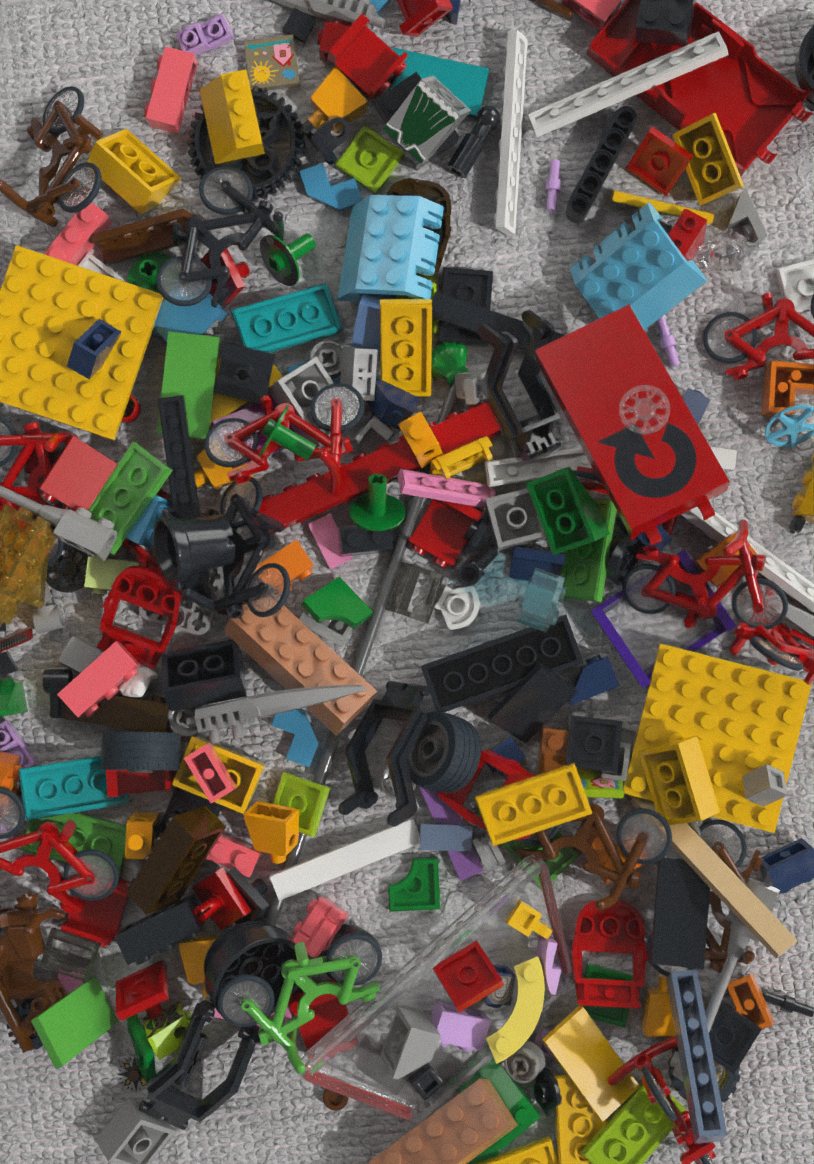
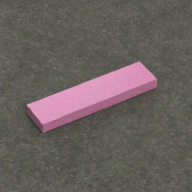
(447, 490)

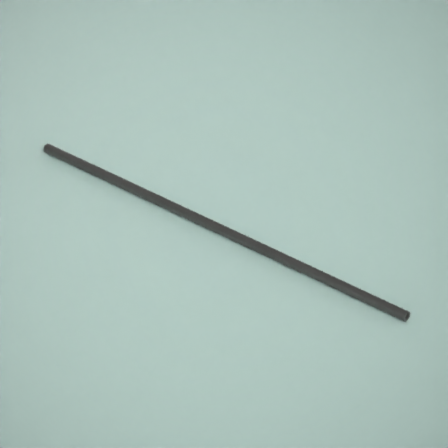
(366, 644)

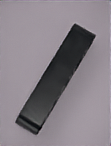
(604, 153)

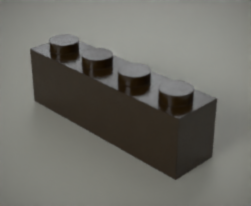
(129, 713)

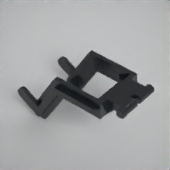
(534, 433)
(401, 704)
(179, 1106)

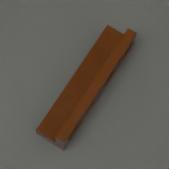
(140, 237)

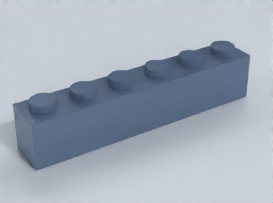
(696, 1057)

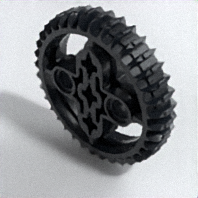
(271, 120)

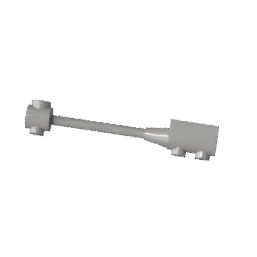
(71, 527)
(737, 943)

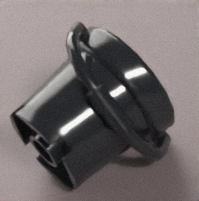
(191, 545)

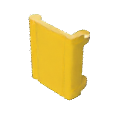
(462, 458)

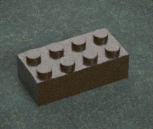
(175, 859)

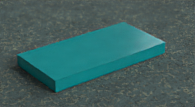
(462, 79)
(288, 320)
(65, 788)

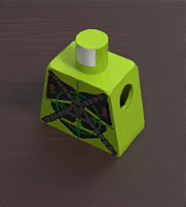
(167, 1029)

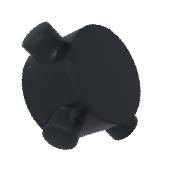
(797, 524)

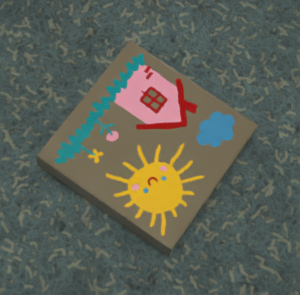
(272, 63)

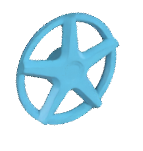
(791, 426)

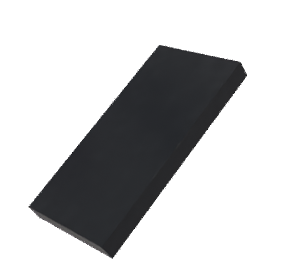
(679, 916)

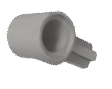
(49, 616)

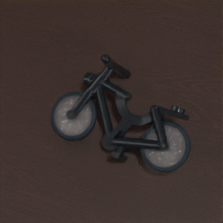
(225, 192)
(270, 584)

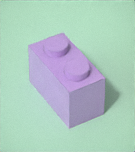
(461, 1029)

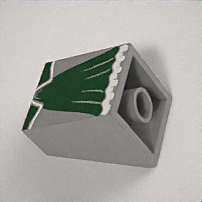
(426, 119)

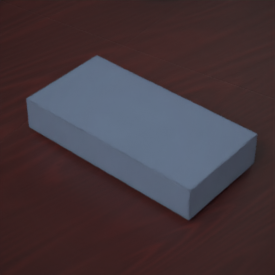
(446, 837)

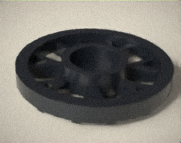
(68, 570)

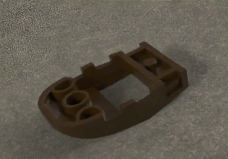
(434, 193)

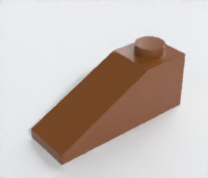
(551, 749)

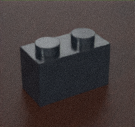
(360, 541)

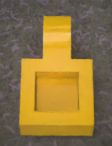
(527, 919)

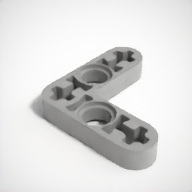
(190, 615)

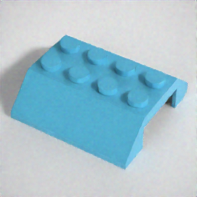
(390, 246)
(637, 270)

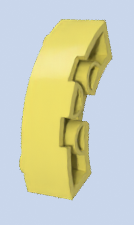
(525, 1013)

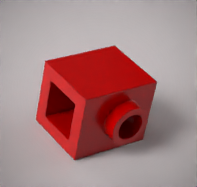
(329, 36)

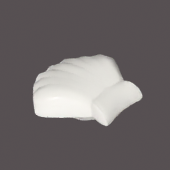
(459, 606)
(139, 683)

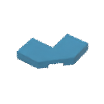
(338, 197)
(304, 741)

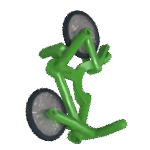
(250, 999)

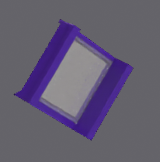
(639, 634)

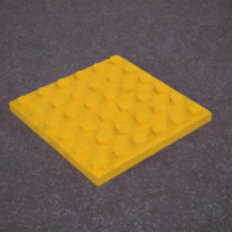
(43, 313)
(740, 720)

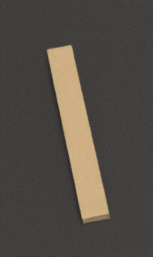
(727, 886)

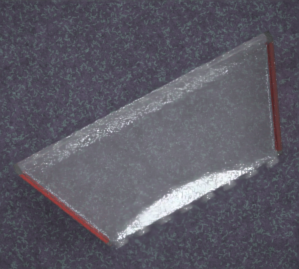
(350, 1053)

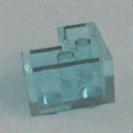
(541, 600)

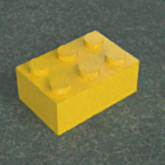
(242, 768)

